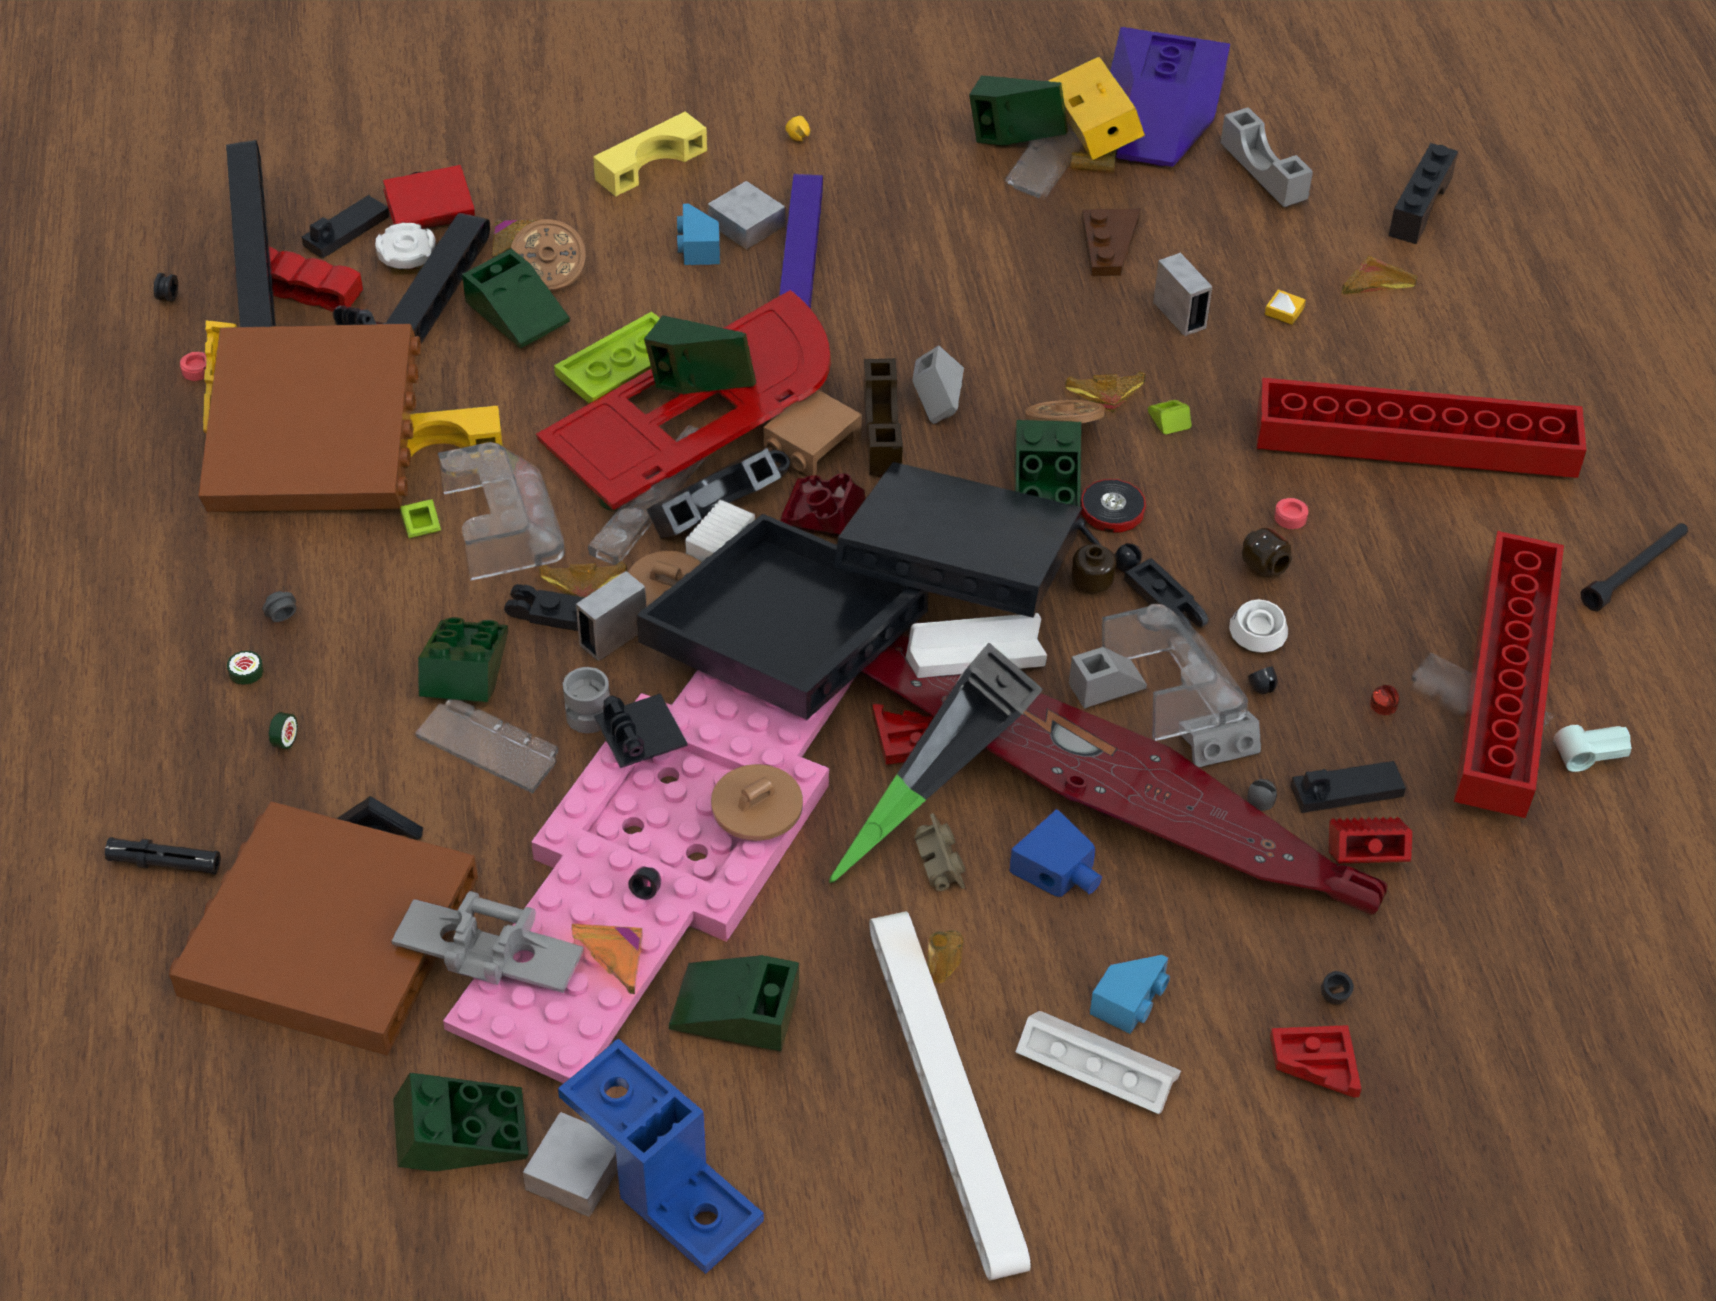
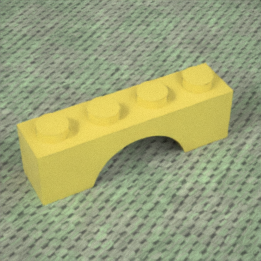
(674, 139)

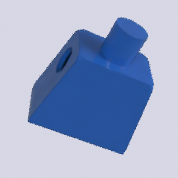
(1056, 857)

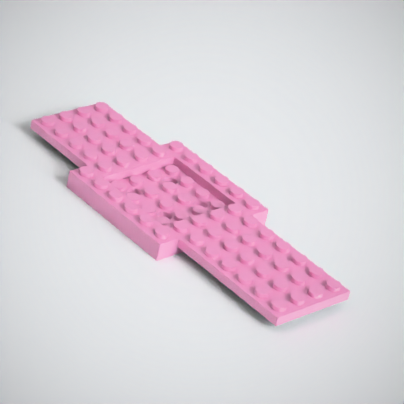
(597, 858)

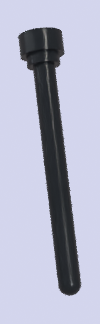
(1599, 593)

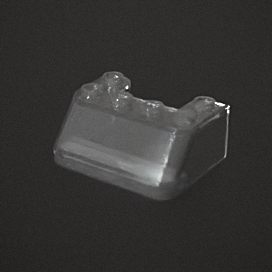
(522, 521)

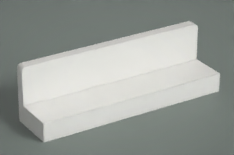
(952, 645)
(1097, 1061)

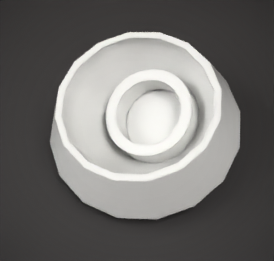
(1259, 626)

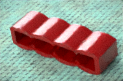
(313, 280)

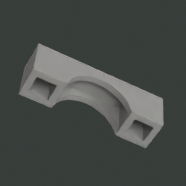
(1246, 140)

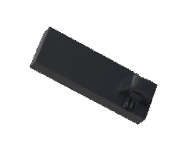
(331, 234)
(1347, 786)

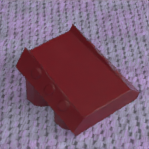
(823, 503)

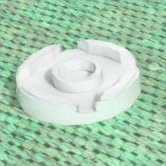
(405, 245)

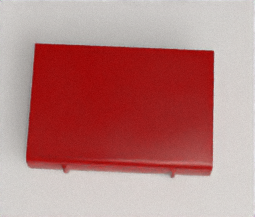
(428, 197)

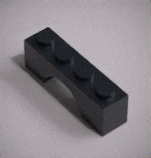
(1416, 201)
(727, 484)

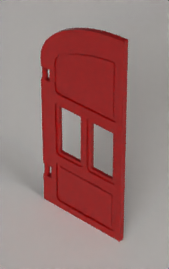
(619, 446)

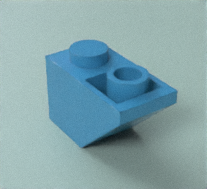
(699, 237)
(1127, 991)

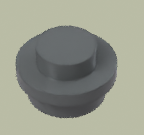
(279, 606)

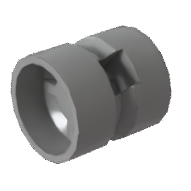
(584, 697)

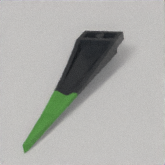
(975, 712)

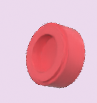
(193, 366)
(1291, 513)

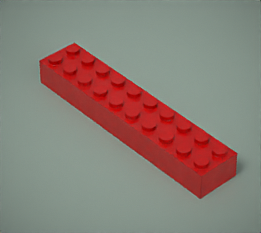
(1421, 427)
(1510, 676)

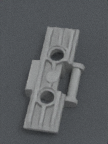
(485, 954)

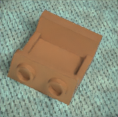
(811, 430)

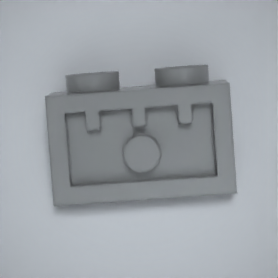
(1225, 741)

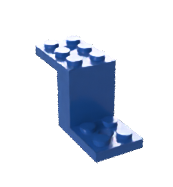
(661, 1155)

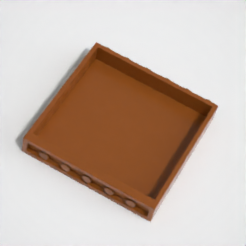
(310, 418)
(311, 927)

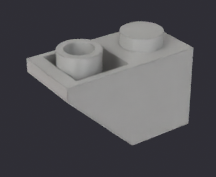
(938, 383)
(1103, 676)

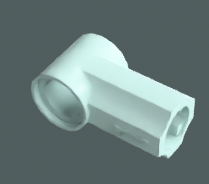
(1583, 748)

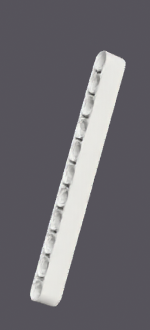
(949, 1098)

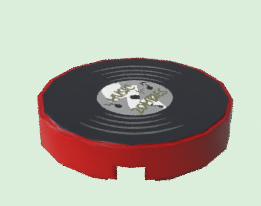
(1113, 505)

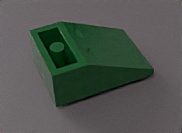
(1016, 110)
(513, 298)
(698, 357)
(1048, 460)
(462, 660)
(738, 1000)
(457, 1123)

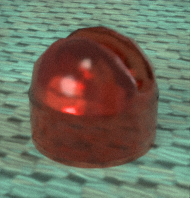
(1380, 700)

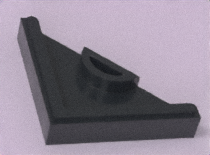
(381, 817)

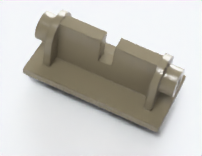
(946, 865)

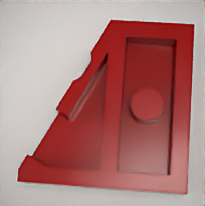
(898, 732)
(1318, 1056)

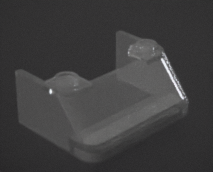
(1208, 689)

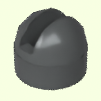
(1262, 794)

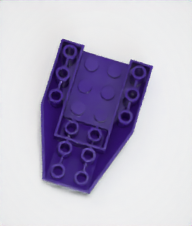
(1173, 87)

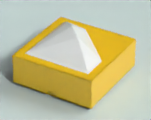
(1285, 307)

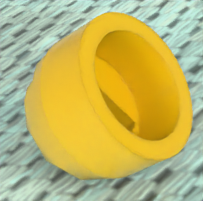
(797, 128)

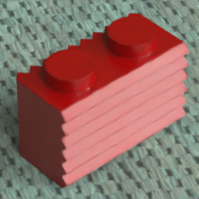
(1370, 840)

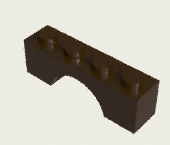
(881, 414)

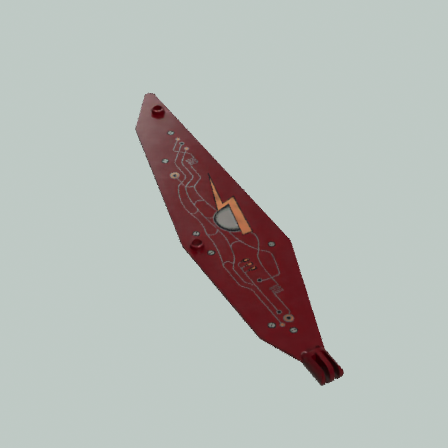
(1143, 786)

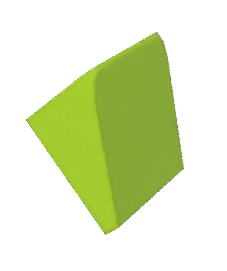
(1171, 416)
(420, 518)

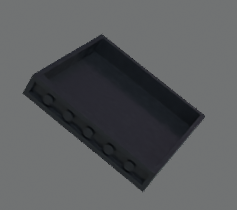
(959, 539)
(779, 617)

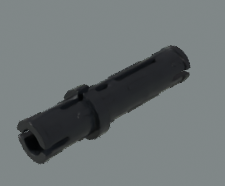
(147, 853)

